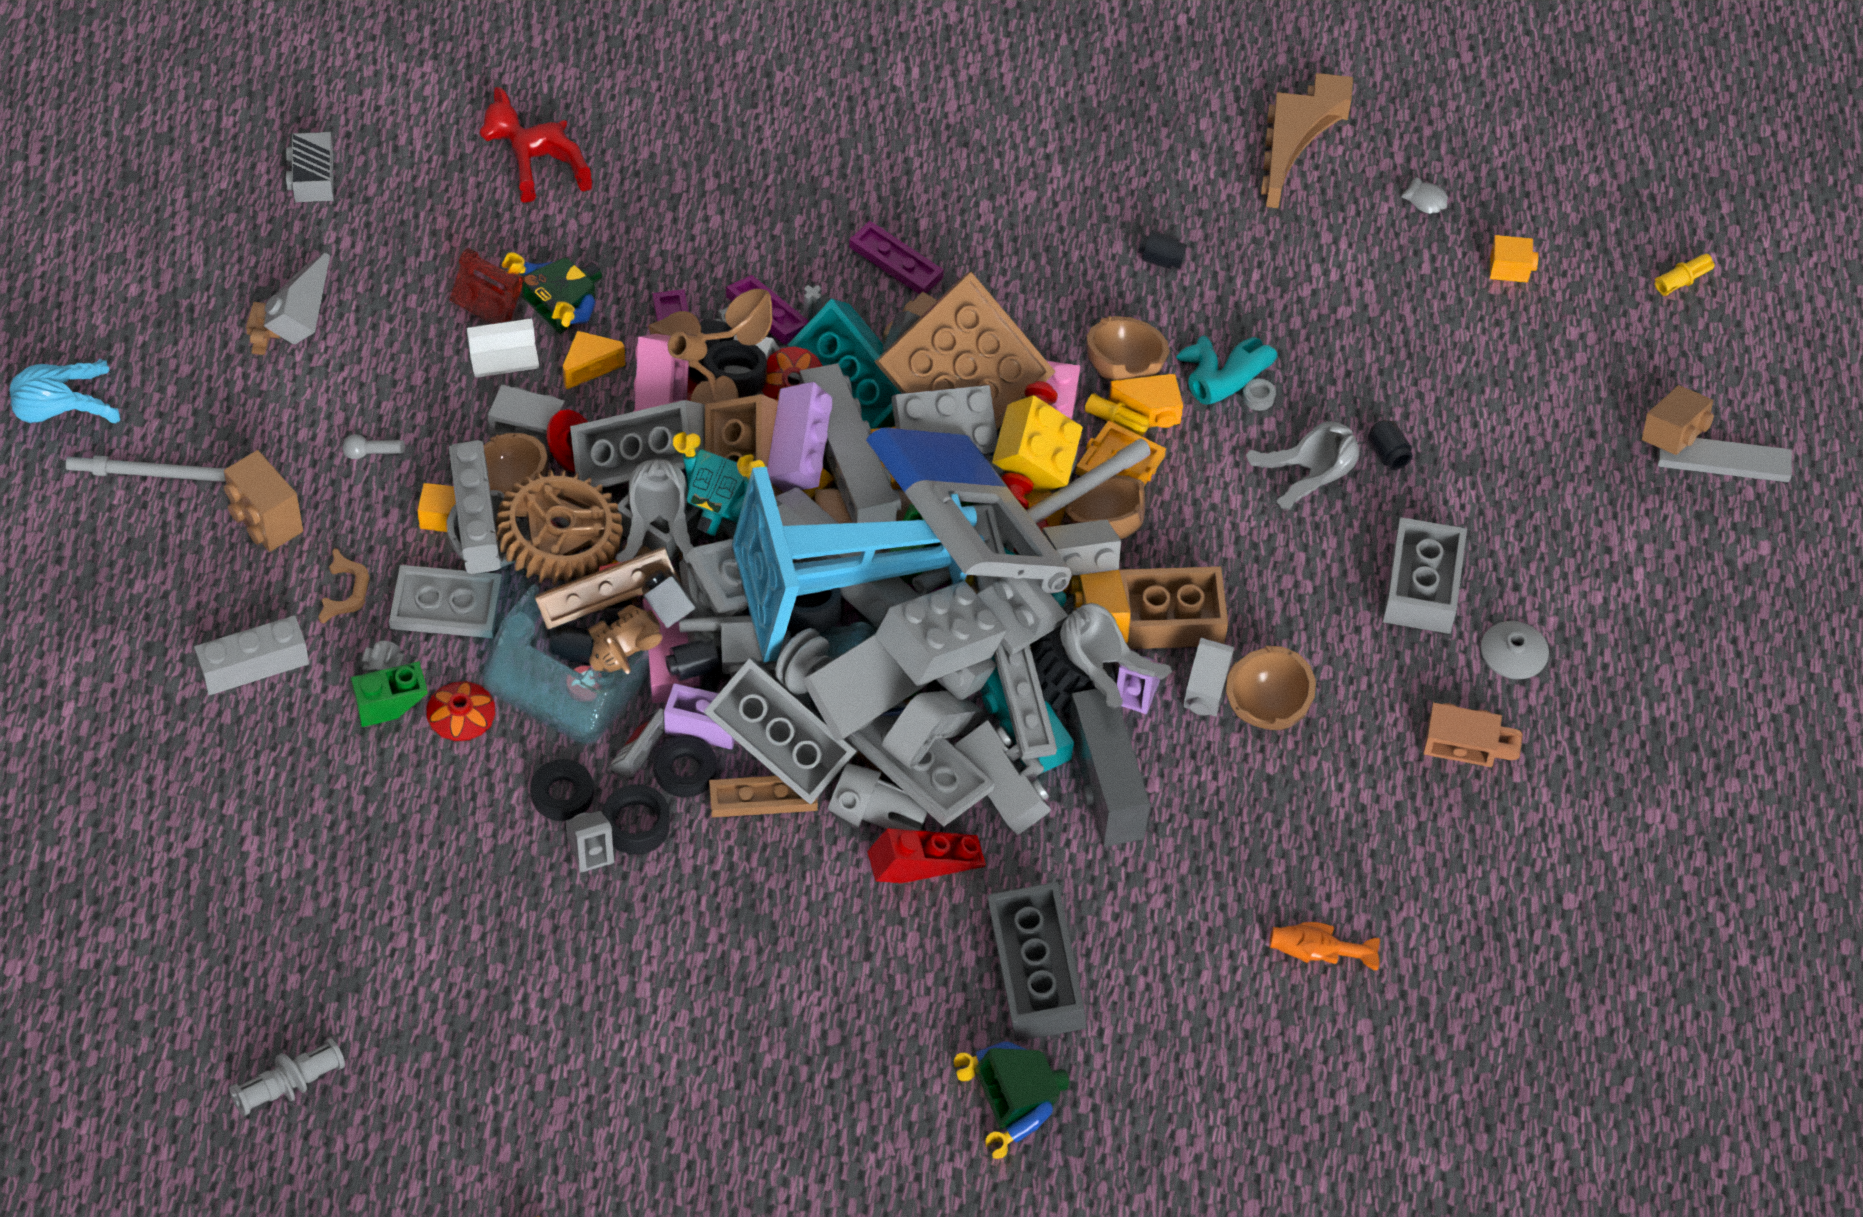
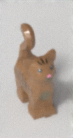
(631, 633)

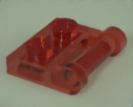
(481, 296)

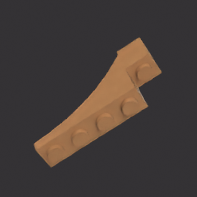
(1297, 122)

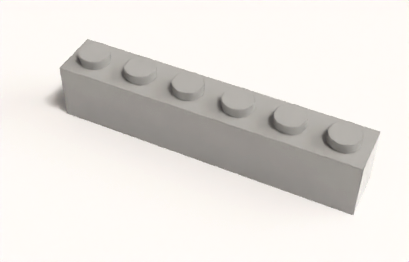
(853, 463)

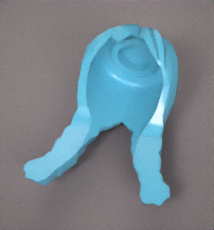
(41, 392)

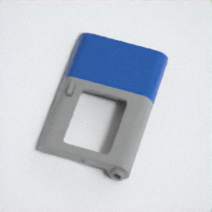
(943, 464)

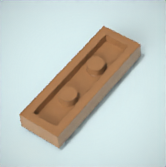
(755, 797)

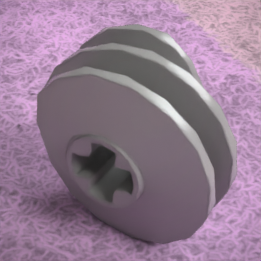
(800, 658)

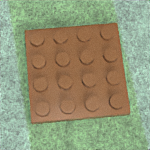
(965, 344)

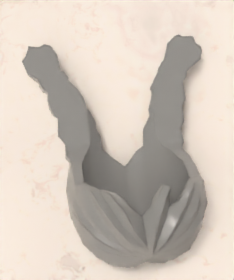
(1326, 450)
(656, 490)
(1094, 638)

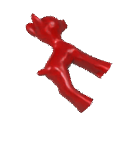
(536, 141)

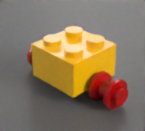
(1036, 443)

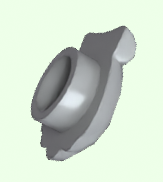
(1426, 196)

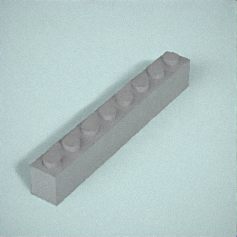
(876, 597)

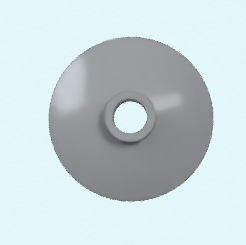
(1513, 660)

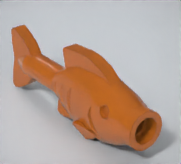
(1315, 942)

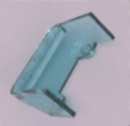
(550, 691)

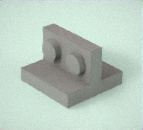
(719, 577)
(1023, 610)

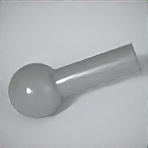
(357, 446)

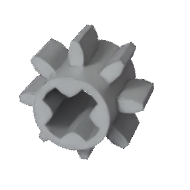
(382, 656)

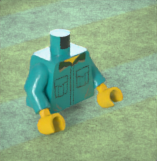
(714, 482)

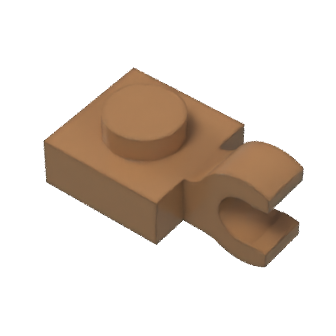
(255, 327)

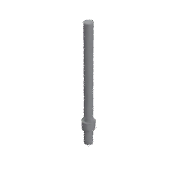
(102, 466)

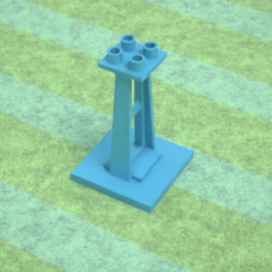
(773, 582)

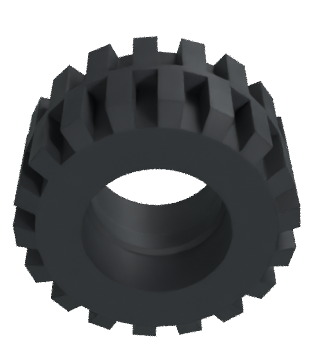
(1058, 674)

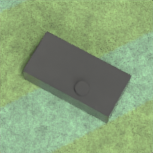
(1108, 769)
(1037, 961)

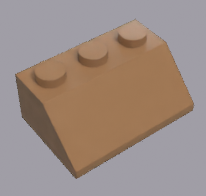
(741, 428)

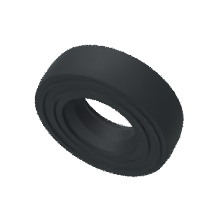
(681, 747)
(562, 770)

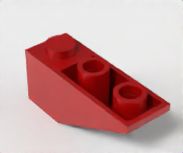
(920, 855)

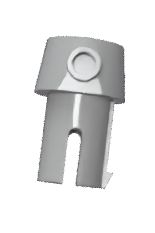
(866, 797)

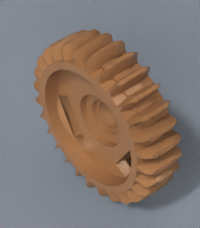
(551, 547)

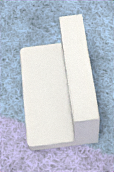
(502, 348)

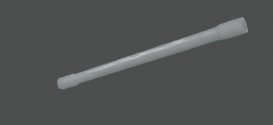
(1123, 460)

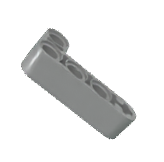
(930, 718)

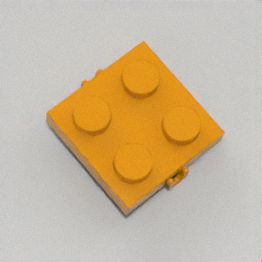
(1110, 441)

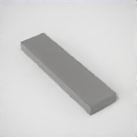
(1731, 459)

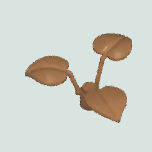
(750, 321)

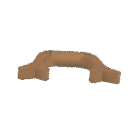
(358, 595)

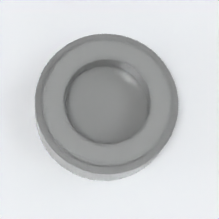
(1259, 394)

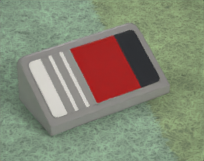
(639, 744)

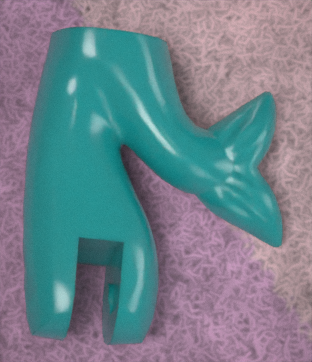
(1242, 365)

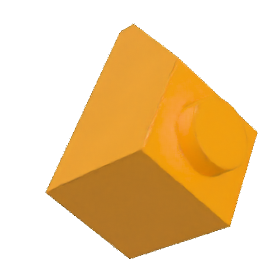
(1150, 396)

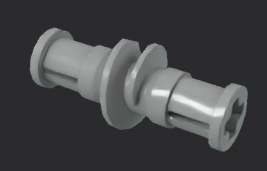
(286, 1076)

